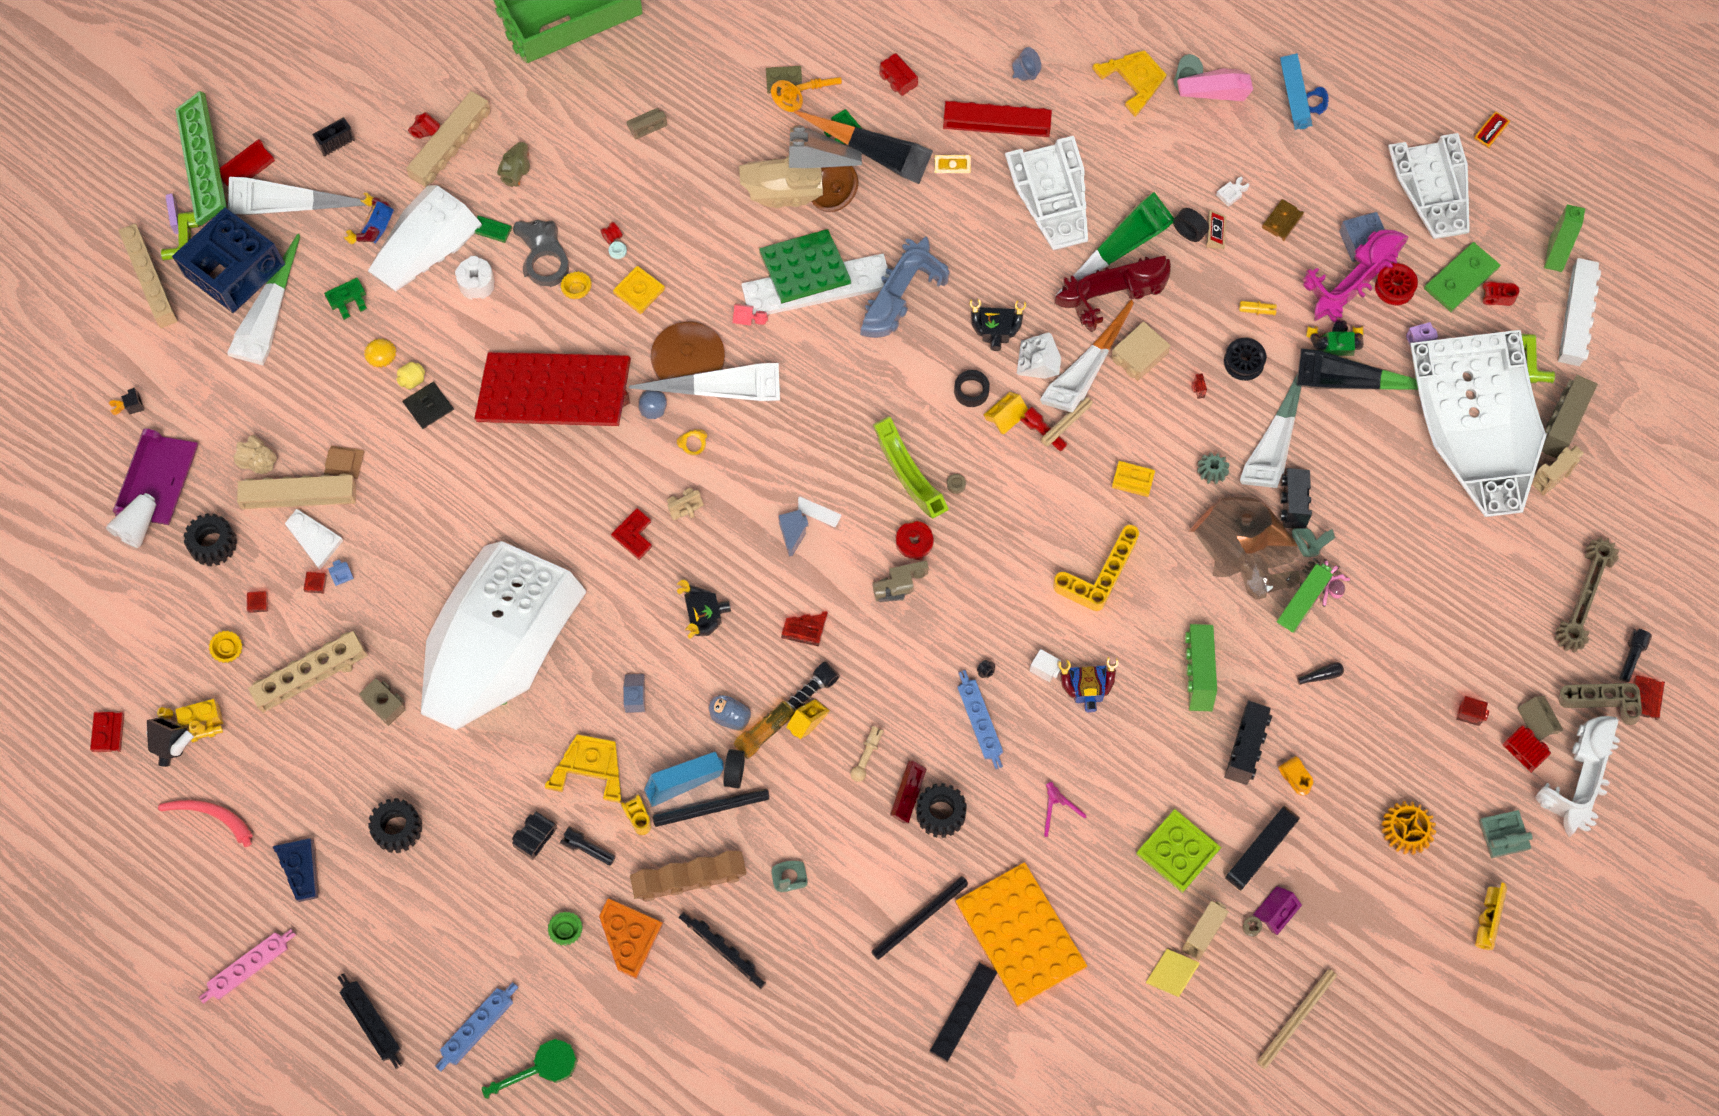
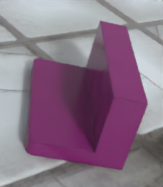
(1278, 909)

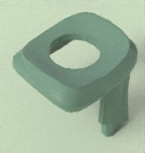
(1314, 545)
(784, 885)

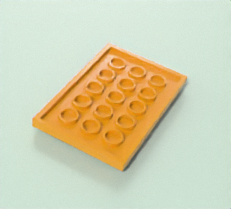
(1021, 934)

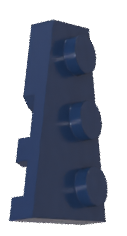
(300, 868)

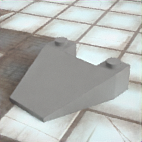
(815, 150)

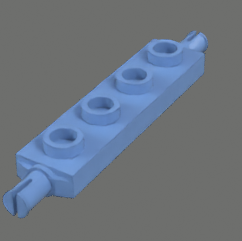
(980, 719)
(476, 1026)

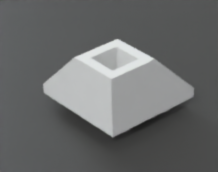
(1039, 357)

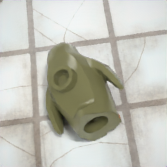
(514, 164)

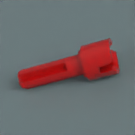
(1034, 420)

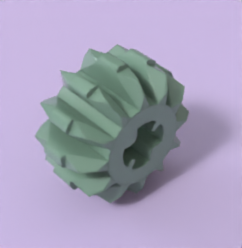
(1210, 473)

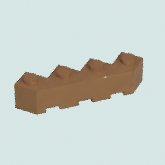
(683, 877)

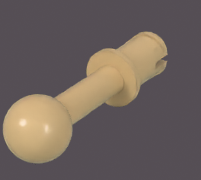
(858, 773)

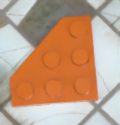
(628, 936)

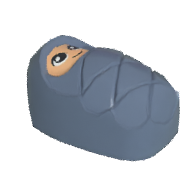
(729, 712)

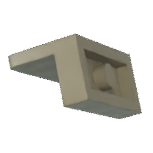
(647, 123)
(1540, 717)

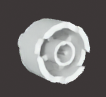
(475, 278)

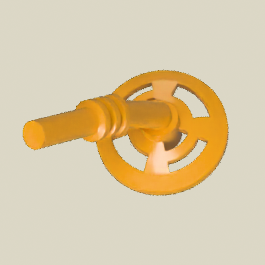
(790, 91)

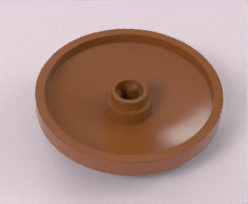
(686, 351)

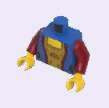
(375, 223)
(1088, 683)

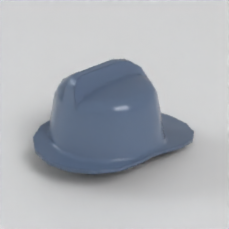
(1027, 65)

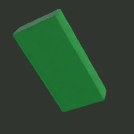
(493, 229)

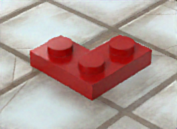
(629, 536)

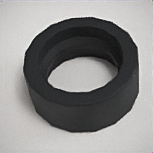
(1191, 224)
(971, 401)
(734, 768)

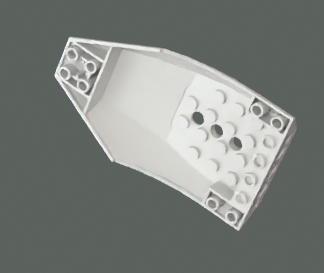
(1500, 447)
(488, 660)

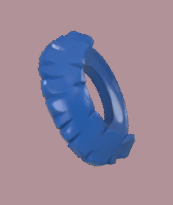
(1320, 92)

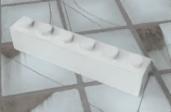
(1579, 311)

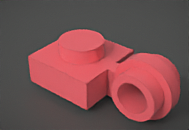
(744, 314)

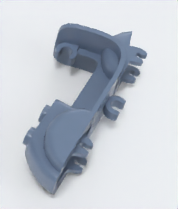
(888, 306)

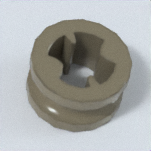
(1246, 926)

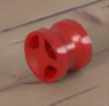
(611, 233)

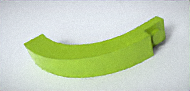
(913, 481)

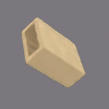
(1140, 351)
(1205, 930)

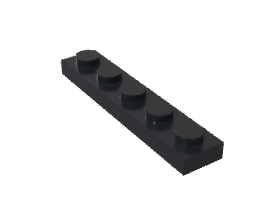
(963, 1012)

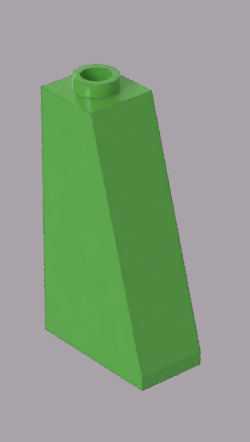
(1564, 237)
(1305, 597)

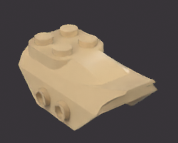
(778, 185)

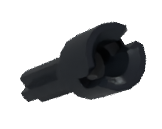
(1638, 643)
(575, 840)

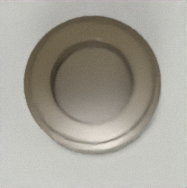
(956, 483)

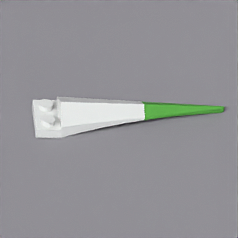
(255, 334)

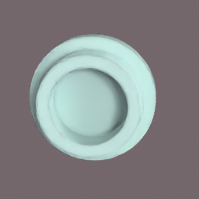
(617, 250)

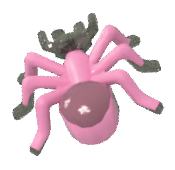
(1335, 587)

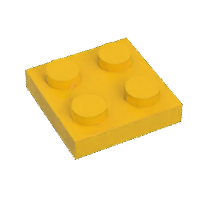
(638, 290)

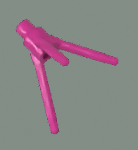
(1054, 798)

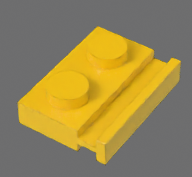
(1133, 479)

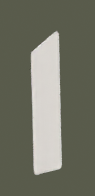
(818, 512)

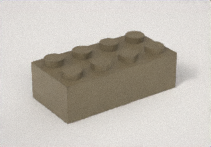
(1568, 415)

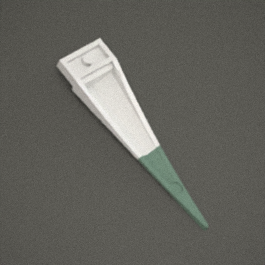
(1270, 456)

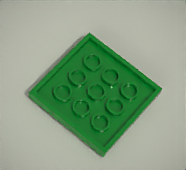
(804, 266)

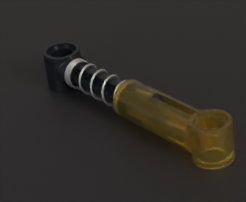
(751, 741)

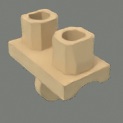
(685, 505)

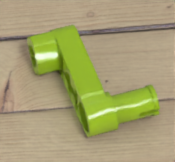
(185, 223)
(1535, 376)

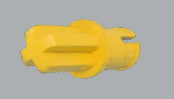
(1257, 307)

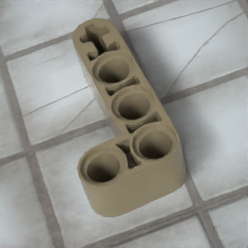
(1600, 700)

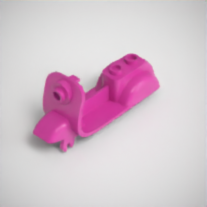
(1373, 257)

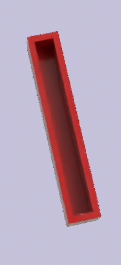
(997, 119)

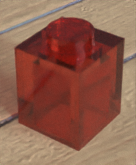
(1472, 711)

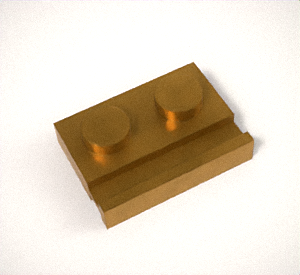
(1283, 219)

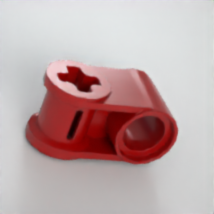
(424, 126)
(1498, 293)

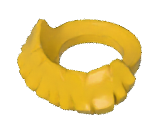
(698, 433)

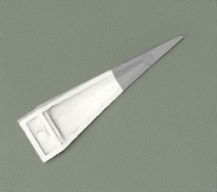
(262, 197)
(747, 382)

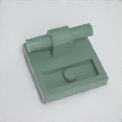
(1505, 834)

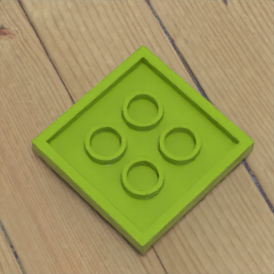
(1178, 851)

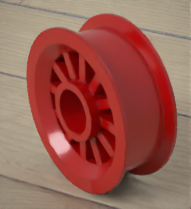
(1394, 294)

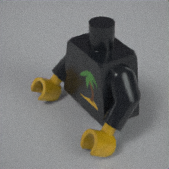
(996, 324)
(702, 609)

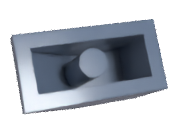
(793, 529)
(634, 693)

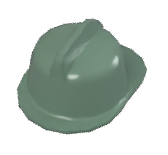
(1188, 66)

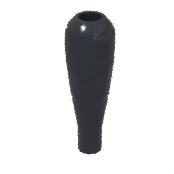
(1326, 672)

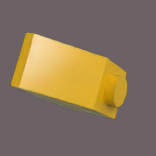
(807, 718)

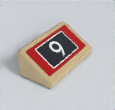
(1216, 230)

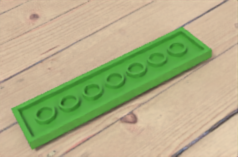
(200, 158)

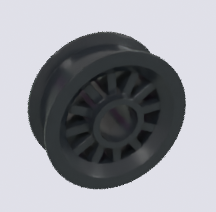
(1234, 358)

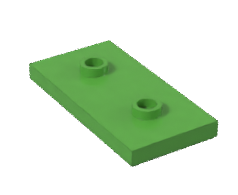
(1462, 277)

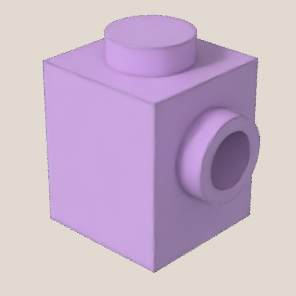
(1421, 333)

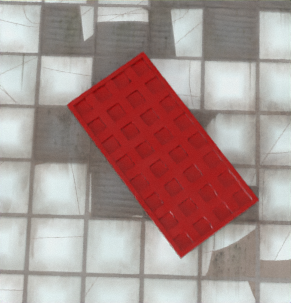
(553, 389)

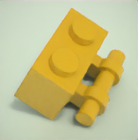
(206, 713)

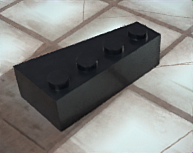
(1248, 742)

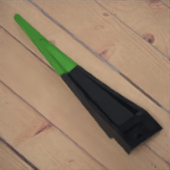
(1329, 371)

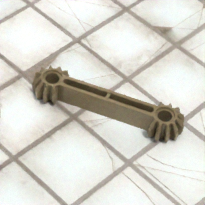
(1586, 594)

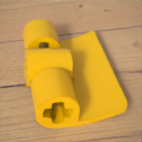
(1488, 930)

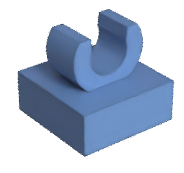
(340, 572)

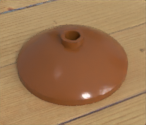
(835, 179)

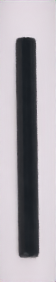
(711, 807)
(919, 918)

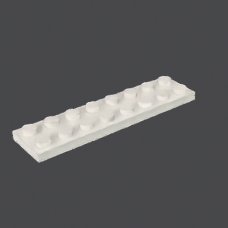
(864, 276)

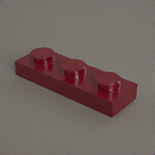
(908, 792)

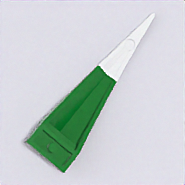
(1139, 226)

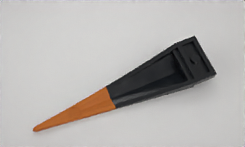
(897, 155)

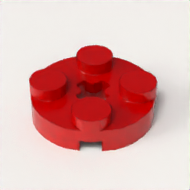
(912, 530)

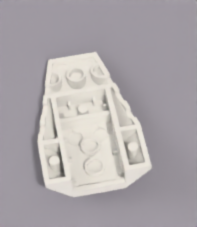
(1053, 190)
(422, 236)

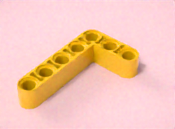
(1106, 574)

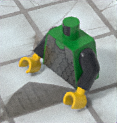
(1337, 342)

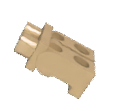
(1549, 477)

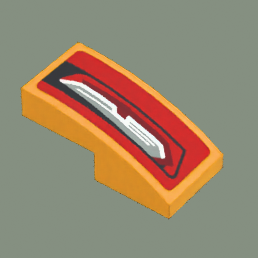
(1492, 129)

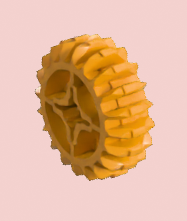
(1425, 835)

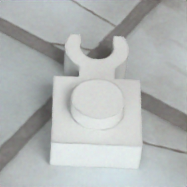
(1231, 193)

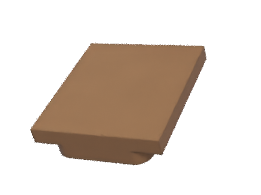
(343, 461)

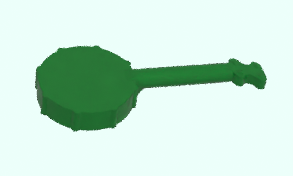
(553, 1062)

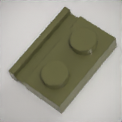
(792, 74)

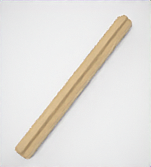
(1296, 1019)

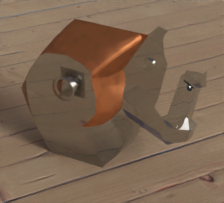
(1248, 539)

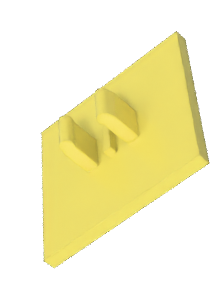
(1172, 973)

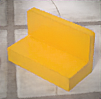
(1007, 412)

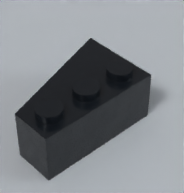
(1295, 498)

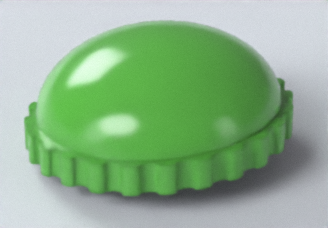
(565, 928)

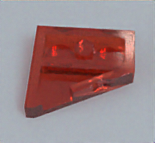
(805, 629)

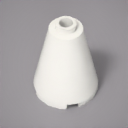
(133, 520)

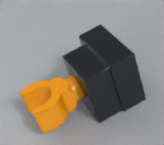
(131, 402)

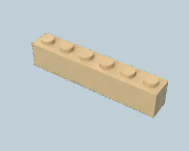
(448, 139)
(148, 276)
(296, 491)

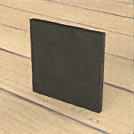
(428, 405)

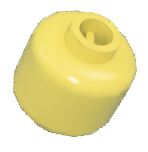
(410, 375)

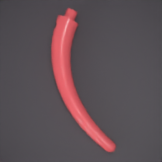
(231, 820)

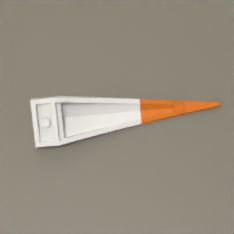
(1075, 382)

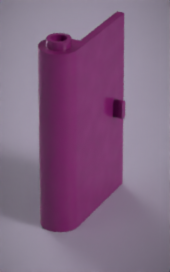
(158, 470)

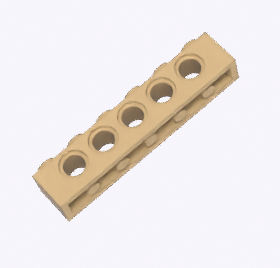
(318, 672)

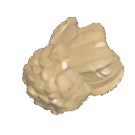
(254, 456)

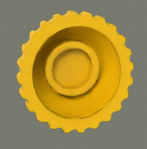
(576, 285)
(380, 352)
(225, 646)

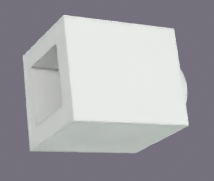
(1045, 666)

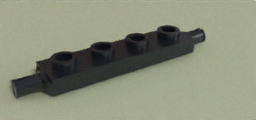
(717, 943)
(370, 1021)

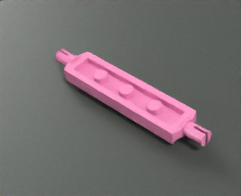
(247, 966)

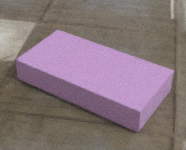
(172, 212)

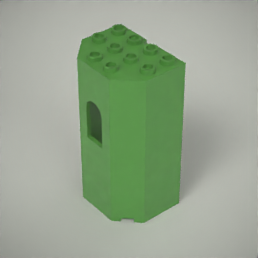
(588, 17)

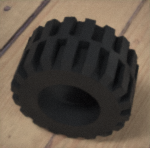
(205, 526)
(946, 795)
(387, 812)

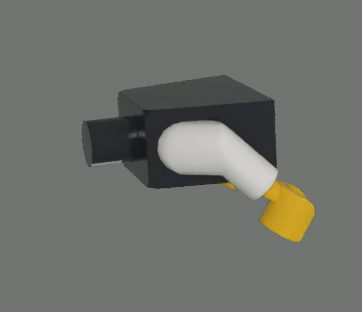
(169, 738)

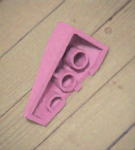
(1217, 84)

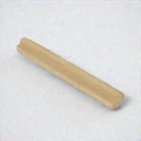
(1066, 421)

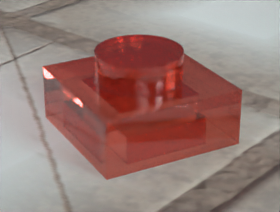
(1199, 386)
(315, 582)
(257, 601)

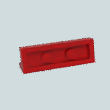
(247, 163)

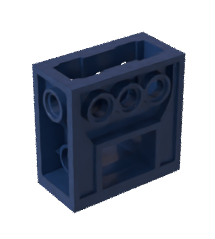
(240, 249)

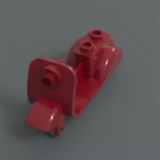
(1137, 278)

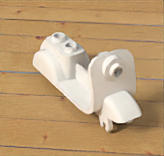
(1593, 751)

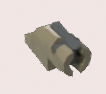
(899, 582)

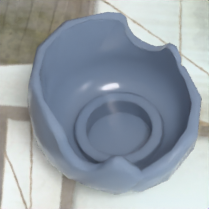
(652, 404)

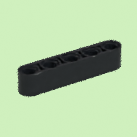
(1262, 848)

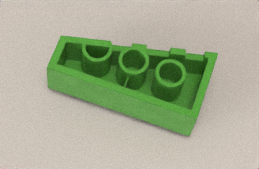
(1201, 667)

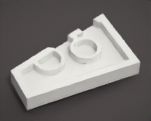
(313, 537)

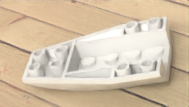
(1435, 183)

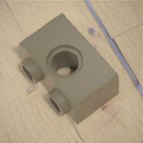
(374, 693)

